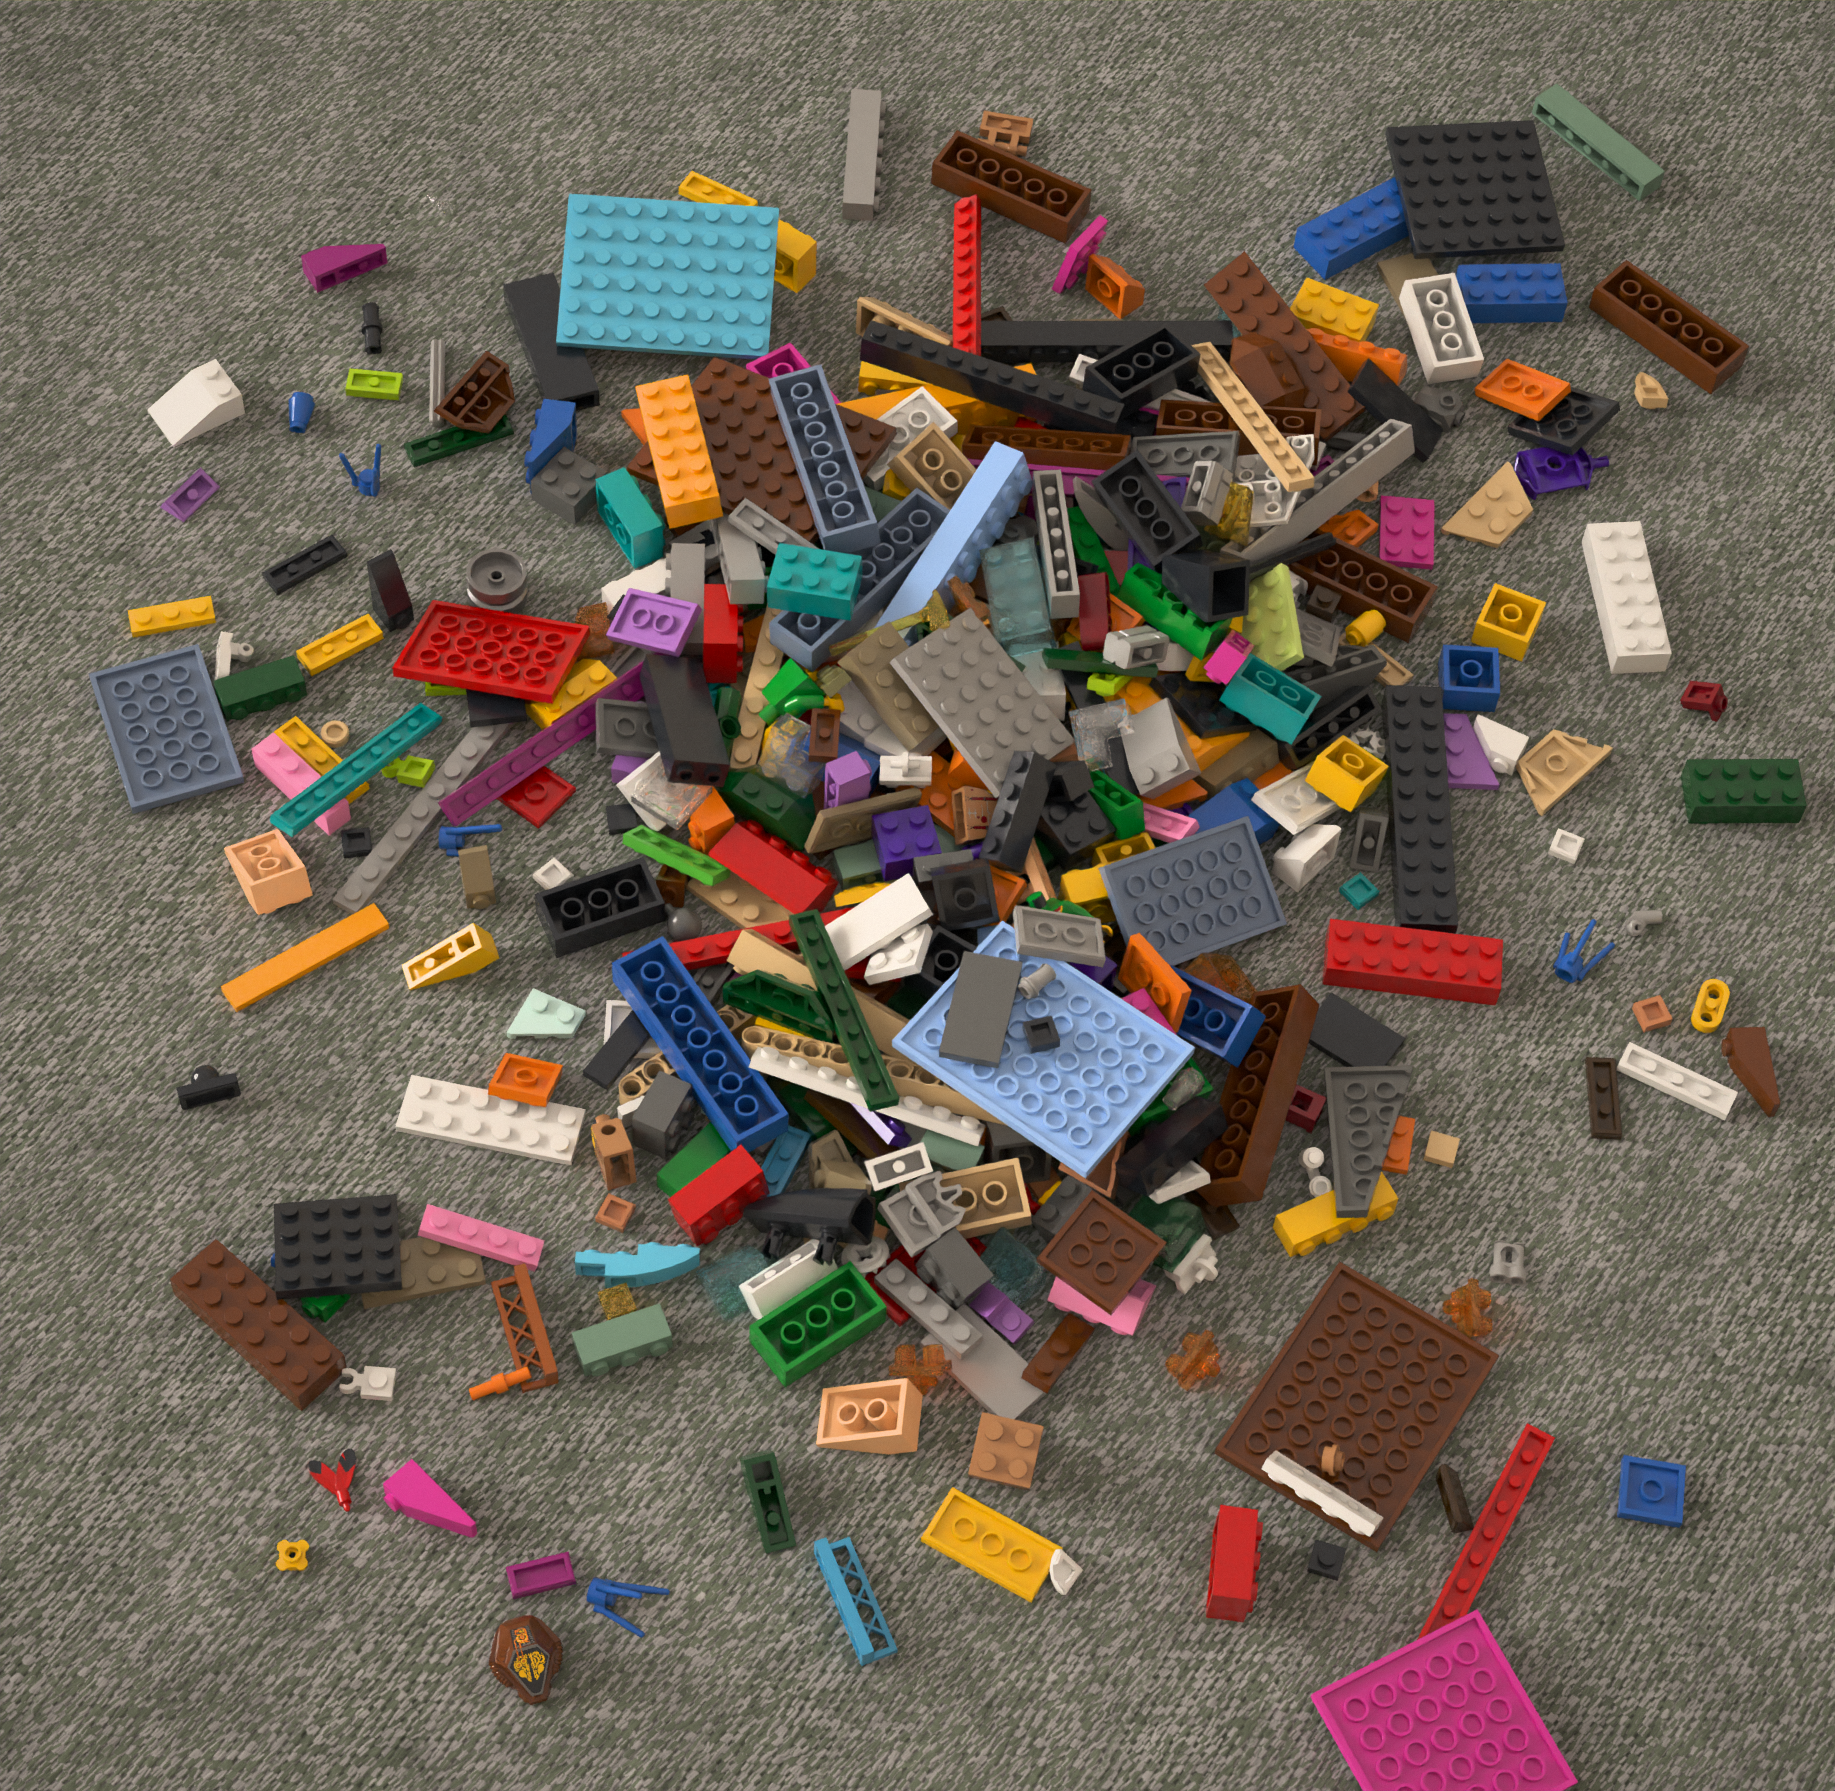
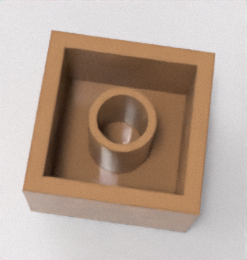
(1005, 1451)

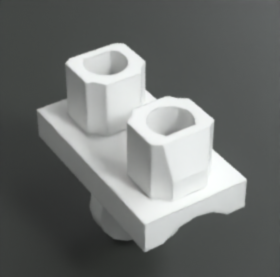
(905, 770)
(1195, 1266)

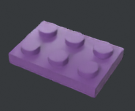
(654, 622)

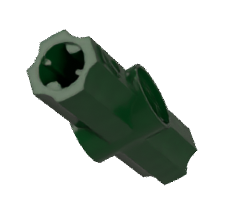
(727, 711)

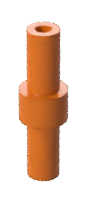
(500, 1383)

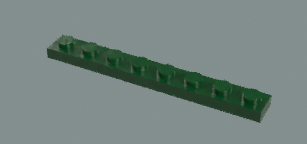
(844, 1010)

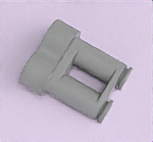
(1513, 1272)

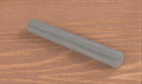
(437, 380)

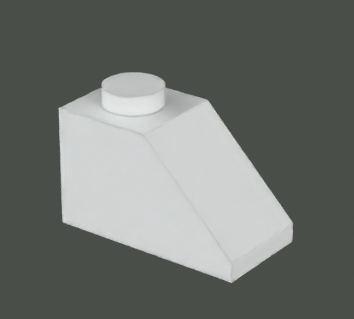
(1500, 744)

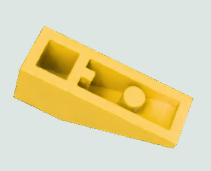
(454, 957)

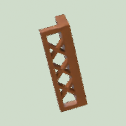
(534, 1322)

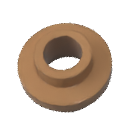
(1332, 1459)

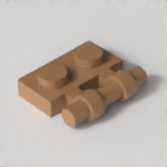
(1009, 128)

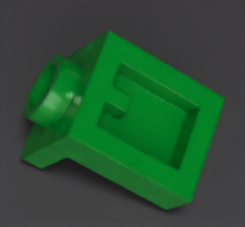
(324, 1306)

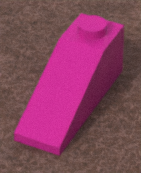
(1228, 658)
(425, 1500)

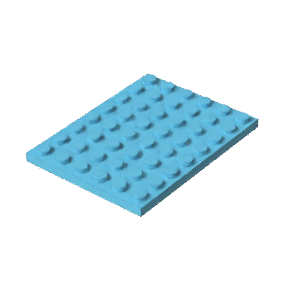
(667, 276)

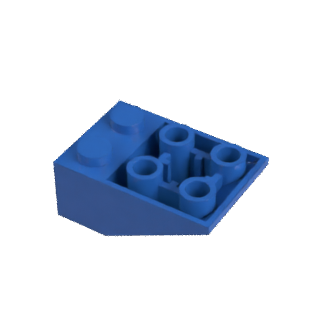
(554, 430)

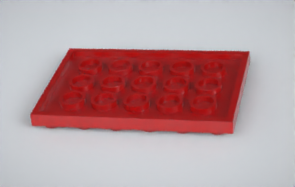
(491, 651)

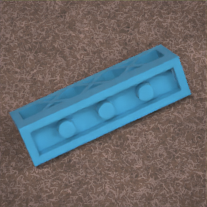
(844, 1600)

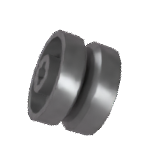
(497, 581)

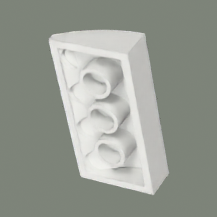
(910, 419)

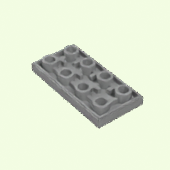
(991, 1372)

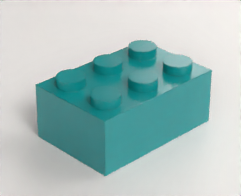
(630, 517)
(814, 581)
(1270, 698)

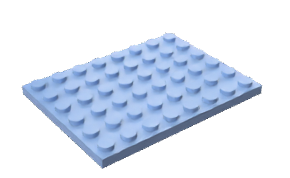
(1068, 1097)

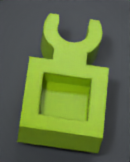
(412, 771)

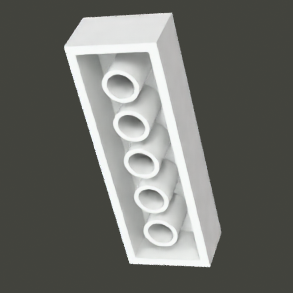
(1626, 597)

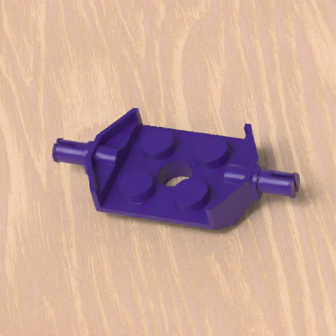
(1539, 478)

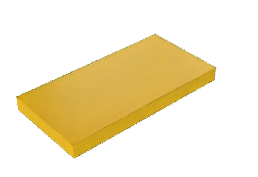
(991, 1544)

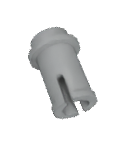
(1030, 986)

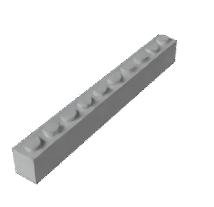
(1332, 490)

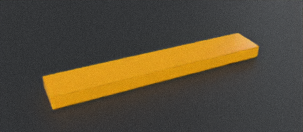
(305, 957)

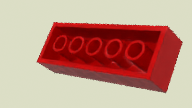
(1413, 962)

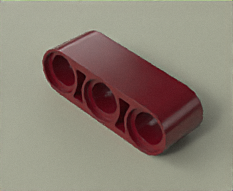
(1094, 610)

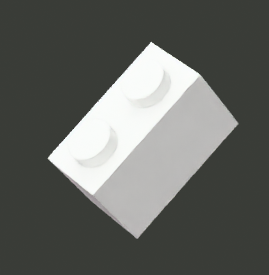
(898, 1166)

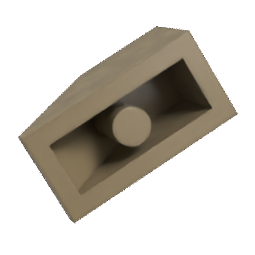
(477, 877)
(841, 1175)

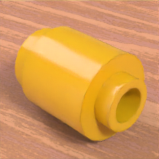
(1365, 628)

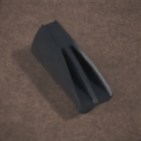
(818, 1214)

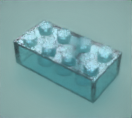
(1017, 597)

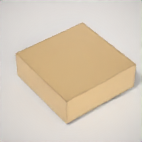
(1441, 1149)

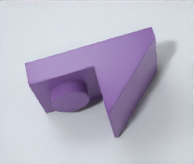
(1002, 1313)

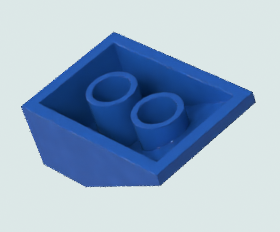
(1232, 804)

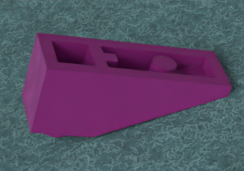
(337, 264)

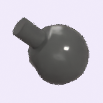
(682, 923)

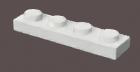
(1677, 1081)
(1313, 1488)

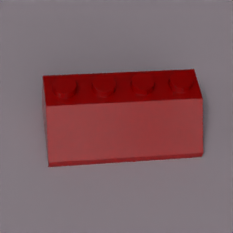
(774, 868)

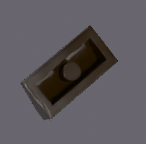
(1453, 1499)

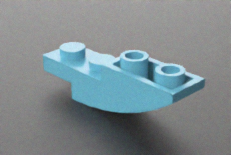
(650, 1266)

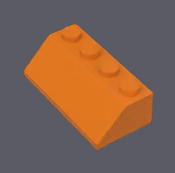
(1350, 355)

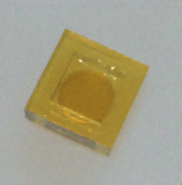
(616, 1301)

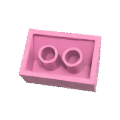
(1124, 1319)

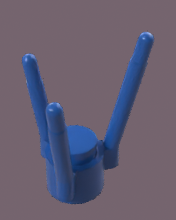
(368, 479)
(454, 837)
(1570, 966)
(605, 1593)

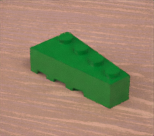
(1147, 595)

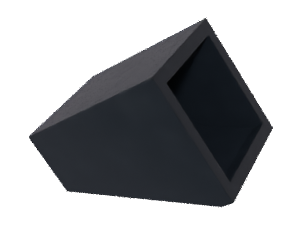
(1209, 583)

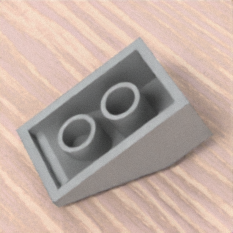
(1159, 751)

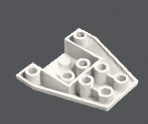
(1271, 500)

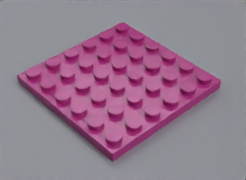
(1443, 1719)

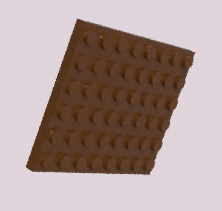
(751, 450)
(1366, 1378)

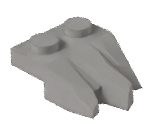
(923, 1212)

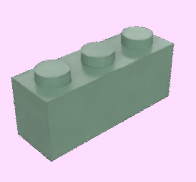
(622, 1340)

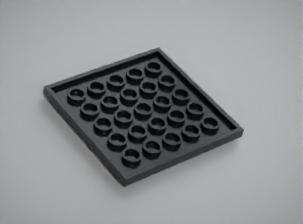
(1474, 189)

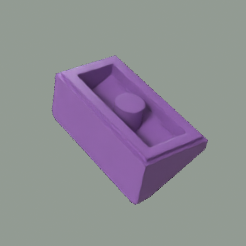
(190, 495)

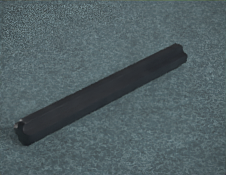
(1292, 554)

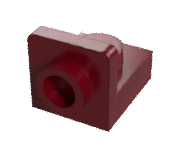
(1705, 697)

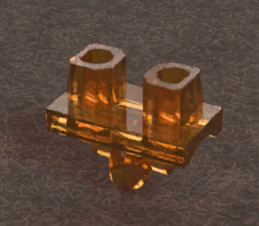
(1466, 1307)
(1198, 1362)
(932, 1365)

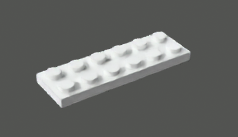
(488, 1122)

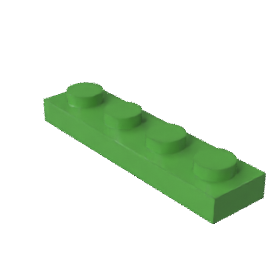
(676, 855)

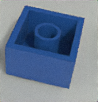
(1469, 678)

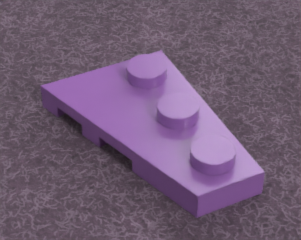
(1465, 757)

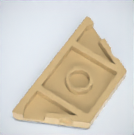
(1493, 511)
(1557, 767)

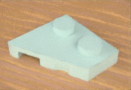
(546, 1017)

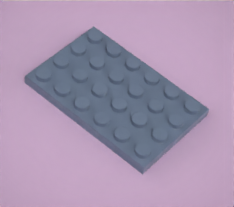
(166, 728)
(1195, 892)

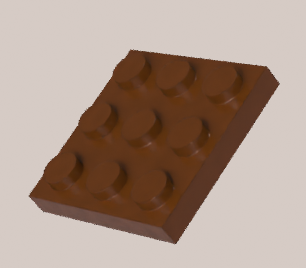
(1101, 1252)

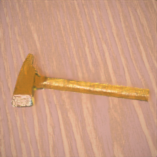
(934, 613)

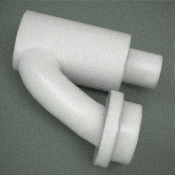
(1311, 1159)

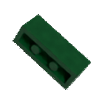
(260, 688)

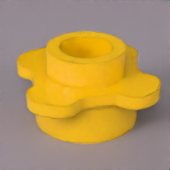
(285, 1562)

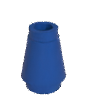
(300, 411)

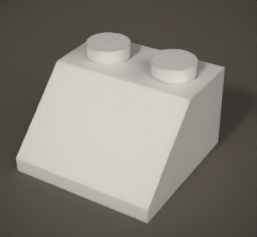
(1306, 855)

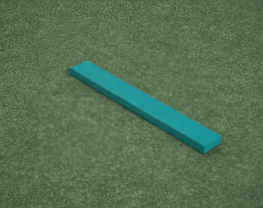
(355, 770)

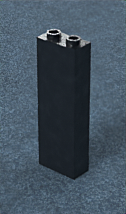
(557, 370)
(684, 720)

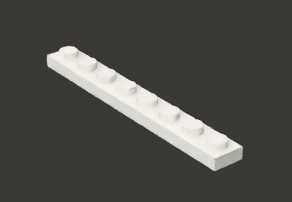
(846, 1088)

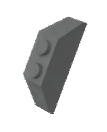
(1352, 667)

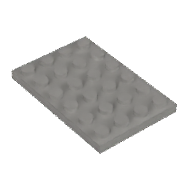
(980, 698)

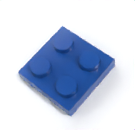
(1651, 1491)

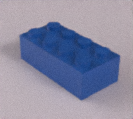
(1513, 292)
(1218, 1021)

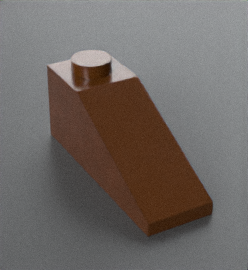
(1752, 1064)

